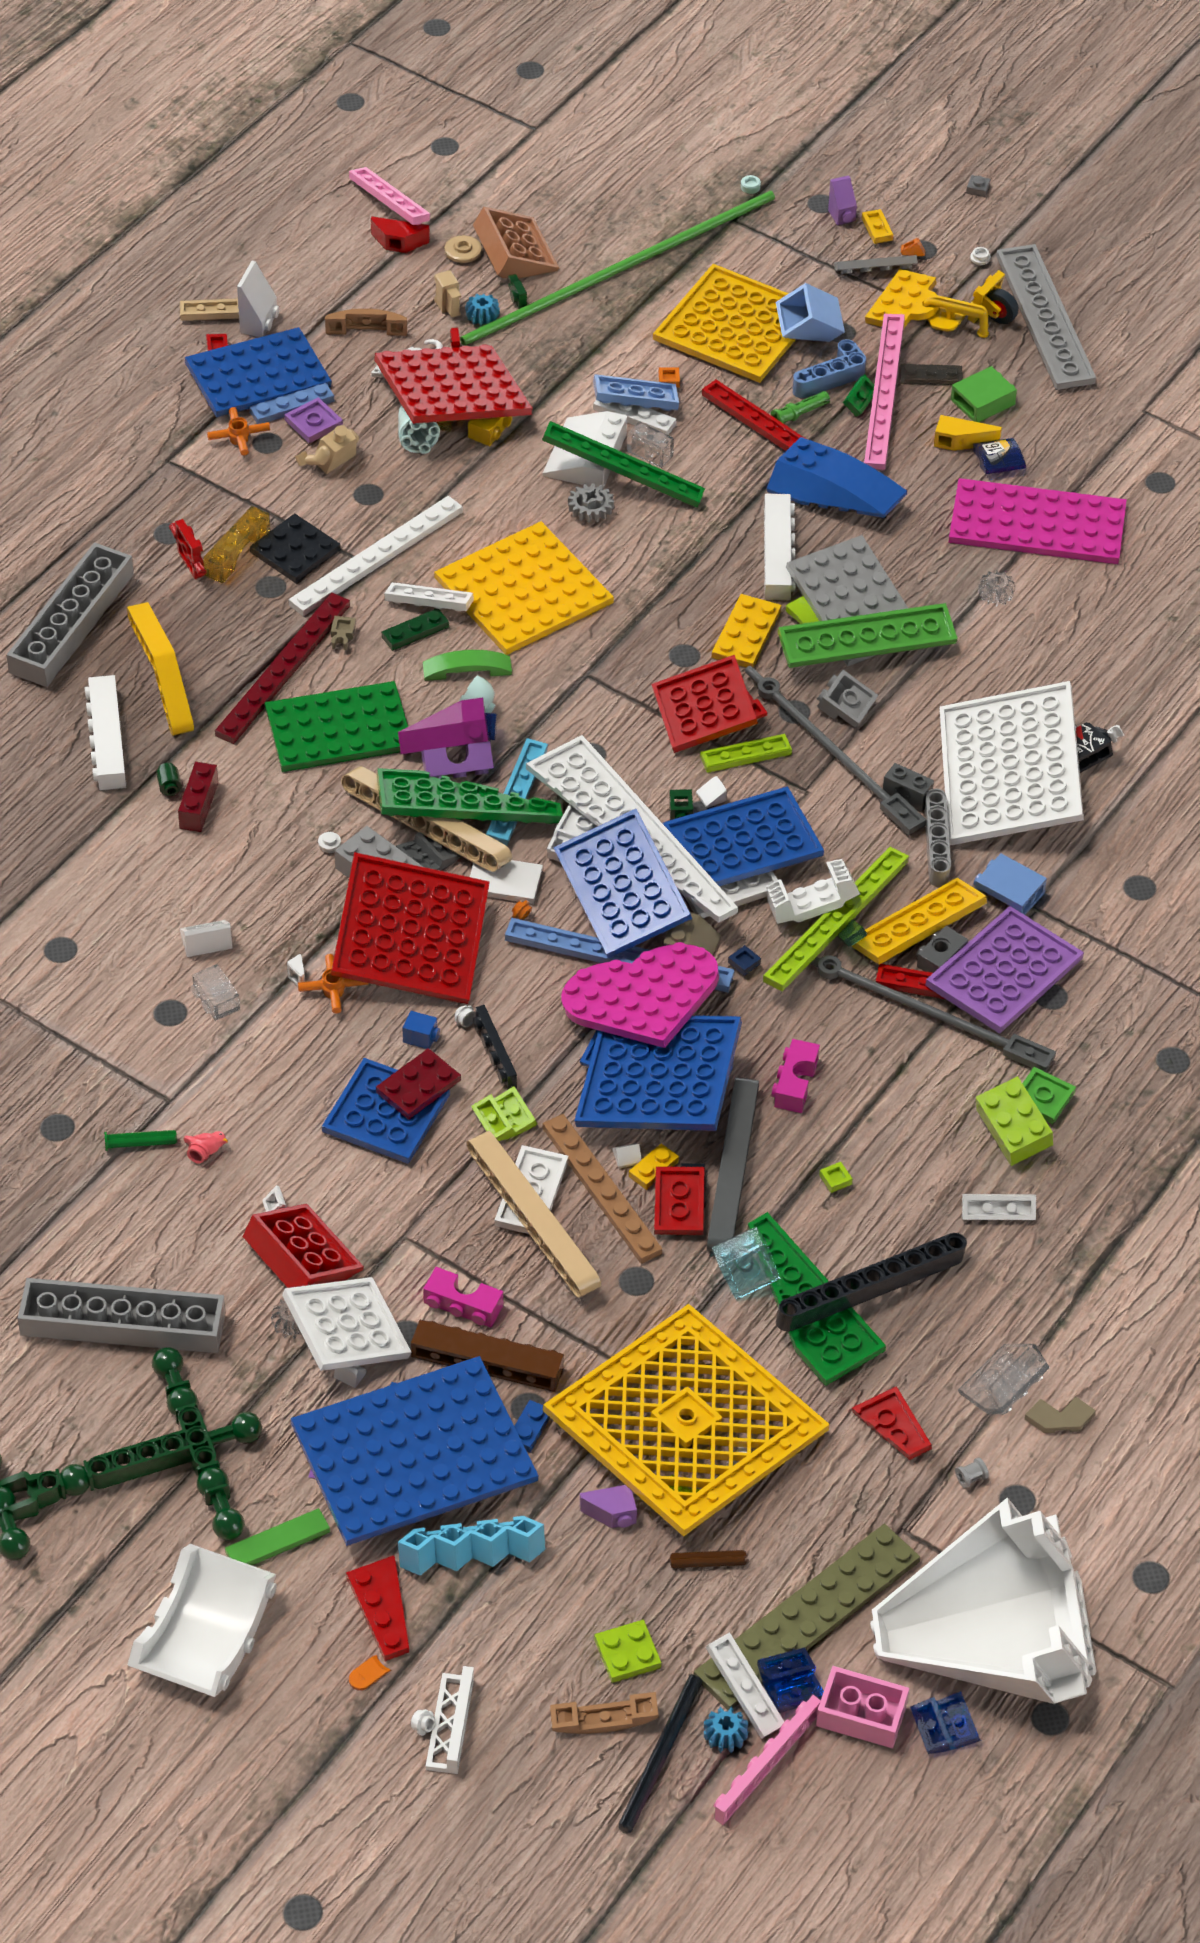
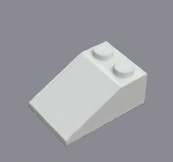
(256, 302)

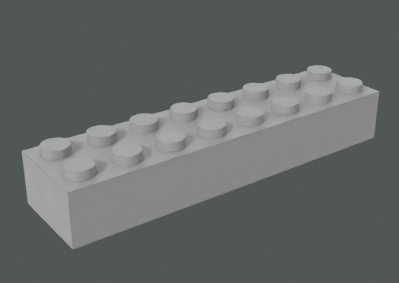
(70, 614)
(121, 1315)

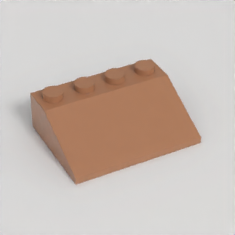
(514, 243)

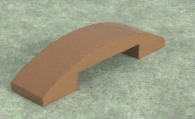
(366, 319)
(604, 1717)

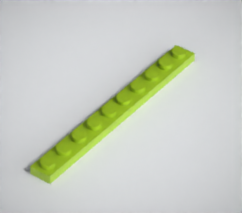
(834, 921)

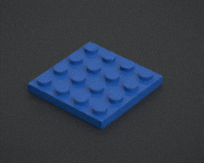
(372, 1122)

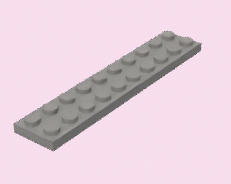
(1046, 317)

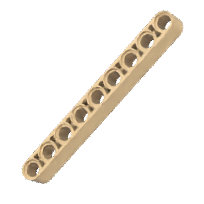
(446, 831)
(534, 1214)

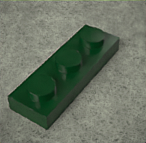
(415, 629)

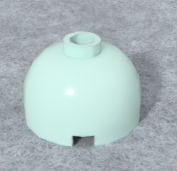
(481, 688)

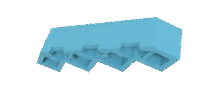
(457, 1545)

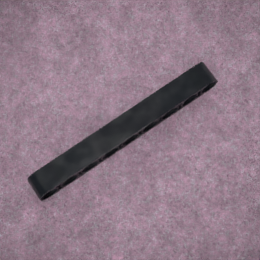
(870, 1282)

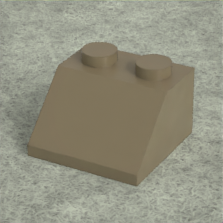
(694, 932)

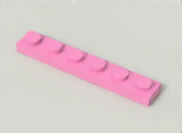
(389, 196)
(760, 1766)

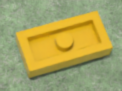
(877, 226)
(645, 1171)

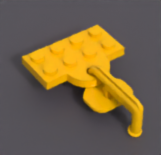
(913, 296)

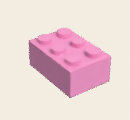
(862, 1707)

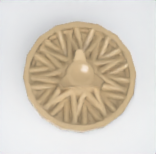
(463, 249)

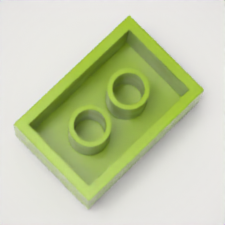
(1014, 1121)

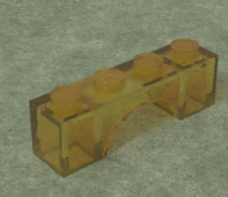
(222, 557)

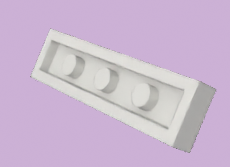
(637, 414)
(429, 596)
(745, 1685)

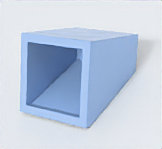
(810, 315)

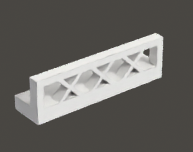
(459, 1721)

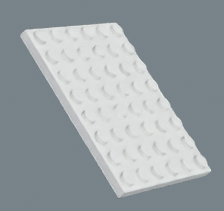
(1011, 763)

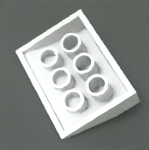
(603, 427)

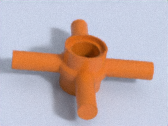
(238, 431)
(332, 986)

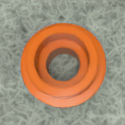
(521, 910)

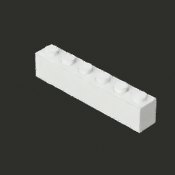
(778, 545)
(107, 733)

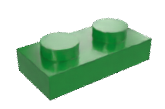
(859, 396)

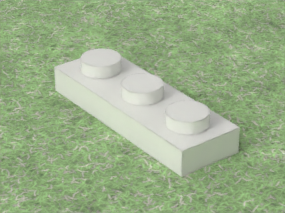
(998, 1206)

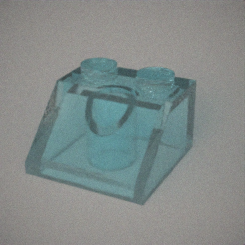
(746, 1263)

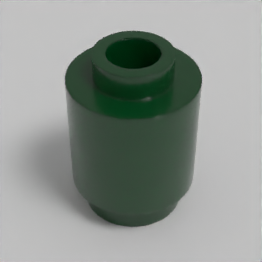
(169, 779)

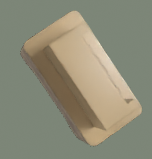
(447, 293)

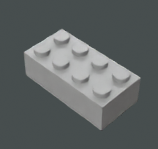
(368, 843)

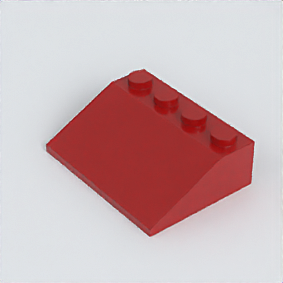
(300, 1247)

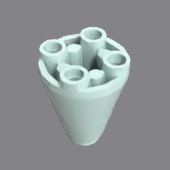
(416, 436)

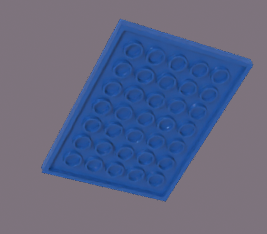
(413, 1450)

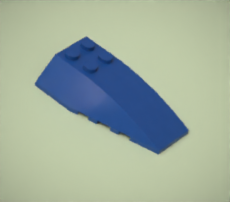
(834, 479)

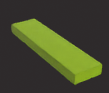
(745, 753)

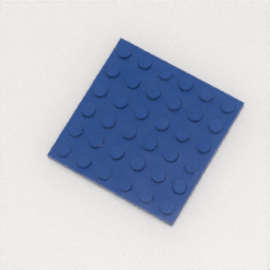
(659, 1086)

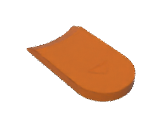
(367, 1673)

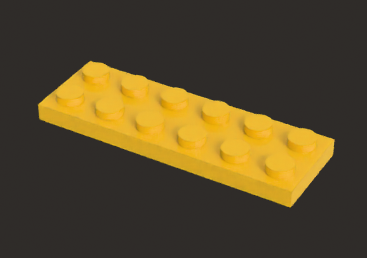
(919, 920)

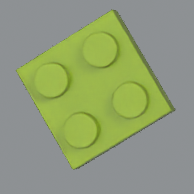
(627, 1651)

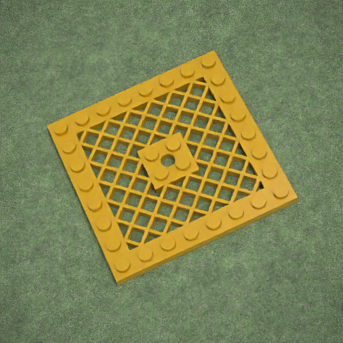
(686, 1509)

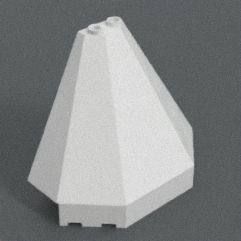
(995, 1611)

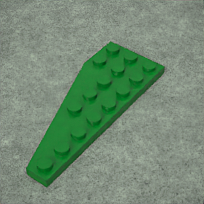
(419, 794)
(828, 1345)

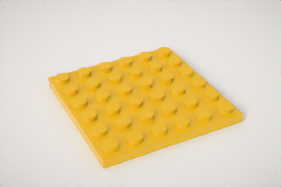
(728, 324)
(525, 587)

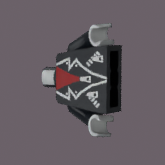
(1095, 744)

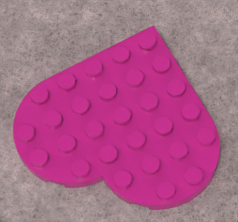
(644, 997)

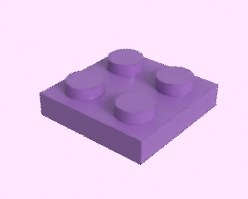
(313, 420)

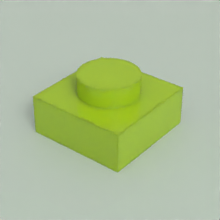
(835, 1177)

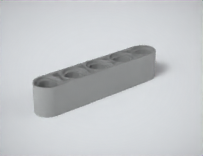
(937, 837)

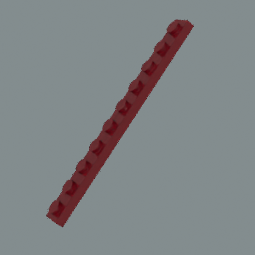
(281, 669)

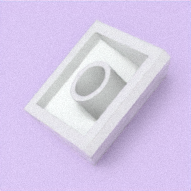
(206, 938)

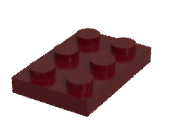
(418, 1083)

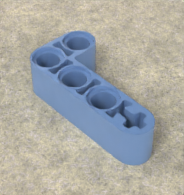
(831, 374)

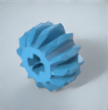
(482, 309)
(725, 1729)

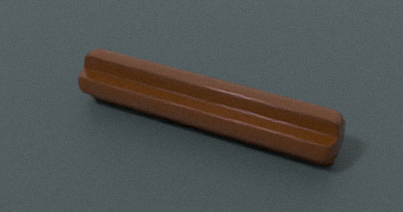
(708, 1559)

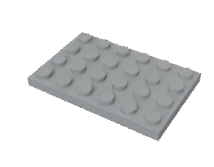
(845, 583)

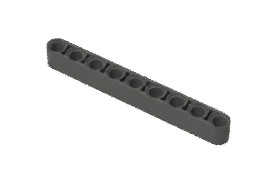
(733, 1162)

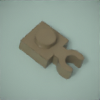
(342, 630)

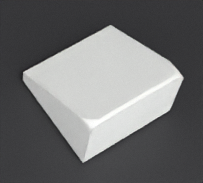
(712, 793)
(296, 970)

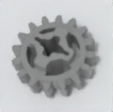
(590, 502)

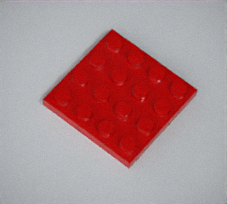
(704, 703)

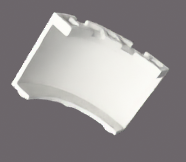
(205, 1621)

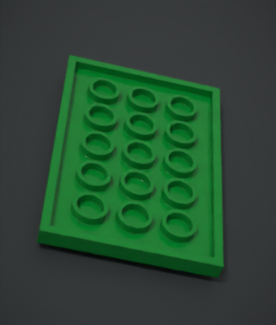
(336, 726)

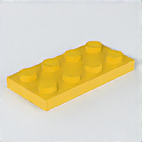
(747, 630)

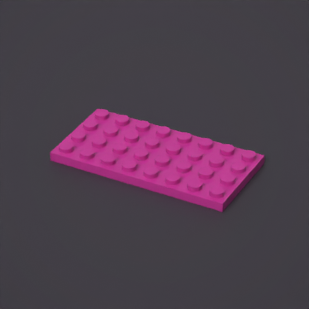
(1037, 521)

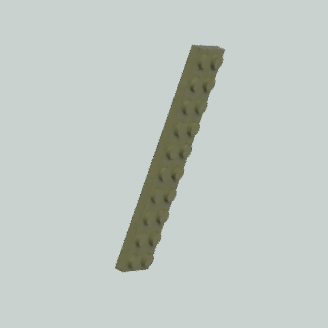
(819, 1605)

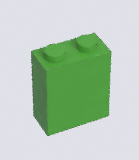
(983, 394)

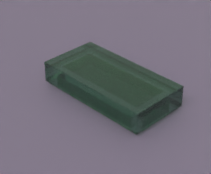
(852, 933)

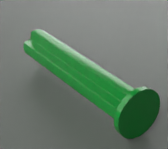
(140, 1139)

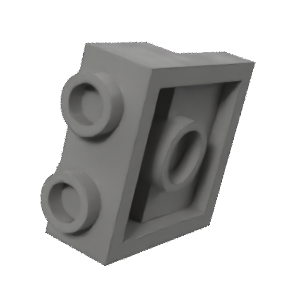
(846, 698)

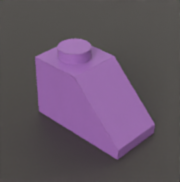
(842, 200)
(610, 1506)

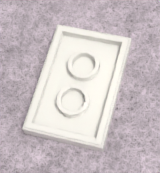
(511, 882)

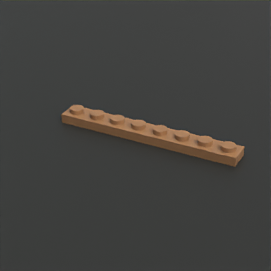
(602, 1189)

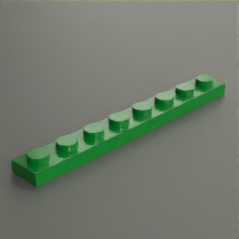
(623, 464)

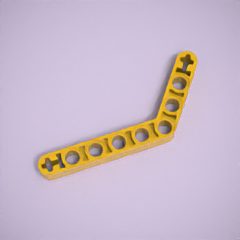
(165, 666)

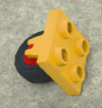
(998, 302)

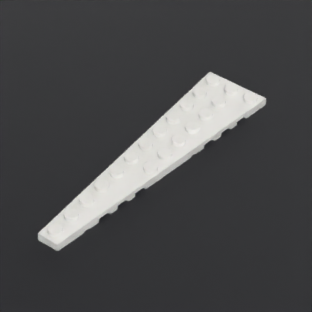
(600, 794)

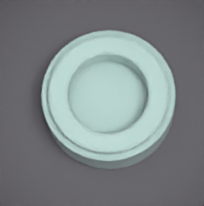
(750, 184)

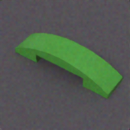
(466, 661)

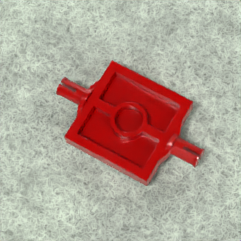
(188, 548)

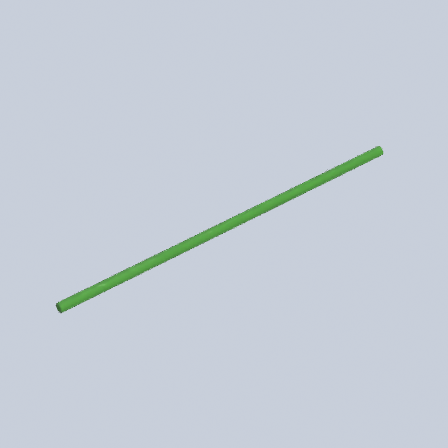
(616, 268)

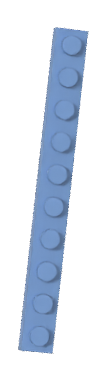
(583, 946)

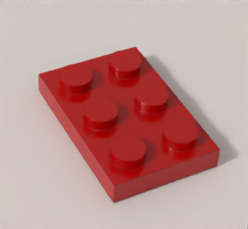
(679, 1201)

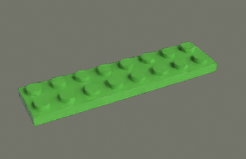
(867, 635)

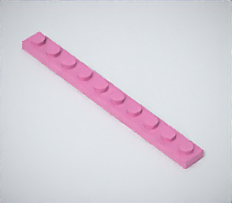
(884, 391)

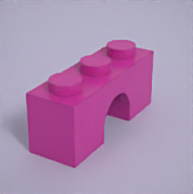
(799, 1060)
(480, 1307)

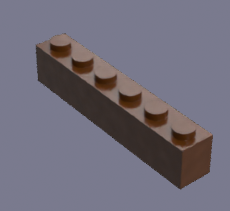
(500, 1356)

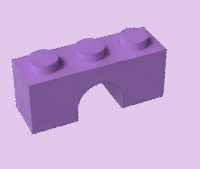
(477, 759)

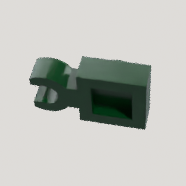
(517, 291)

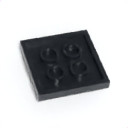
(295, 548)

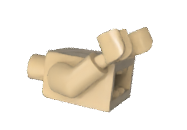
(332, 450)

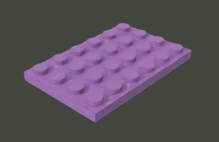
(1004, 969)

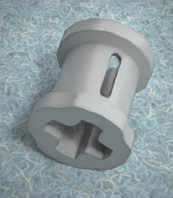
(971, 1472)

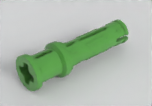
(793, 411)

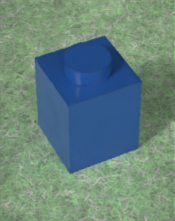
(420, 1030)

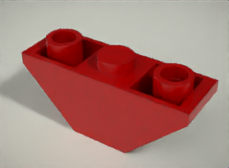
(399, 235)

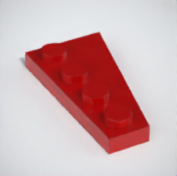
(380, 1601)

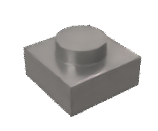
(978, 185)

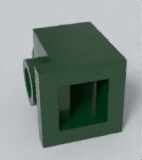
(680, 809)

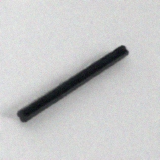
(660, 1753)

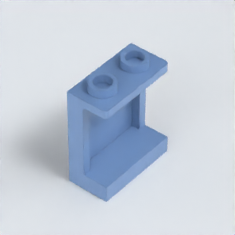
(1011, 883)

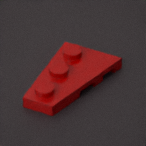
(895, 1422)

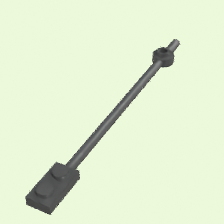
(893, 806)
(1016, 1048)

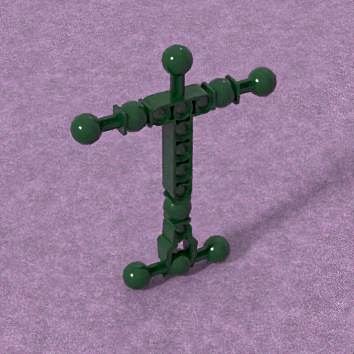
(76, 1479)

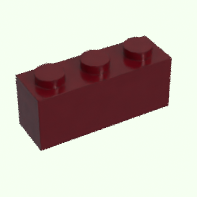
(198, 796)

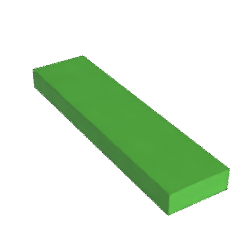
(279, 1538)

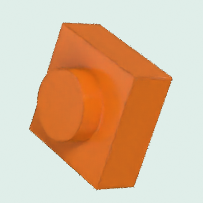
(669, 375)

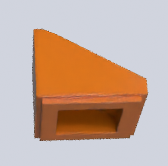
(913, 247)

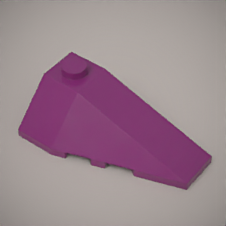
(451, 727)

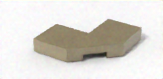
(1072, 1418)

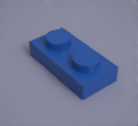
(531, 1424)

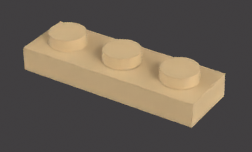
(209, 309)

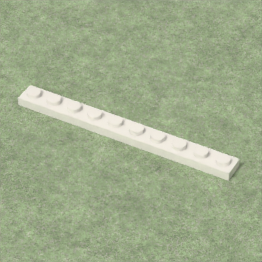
(376, 555)

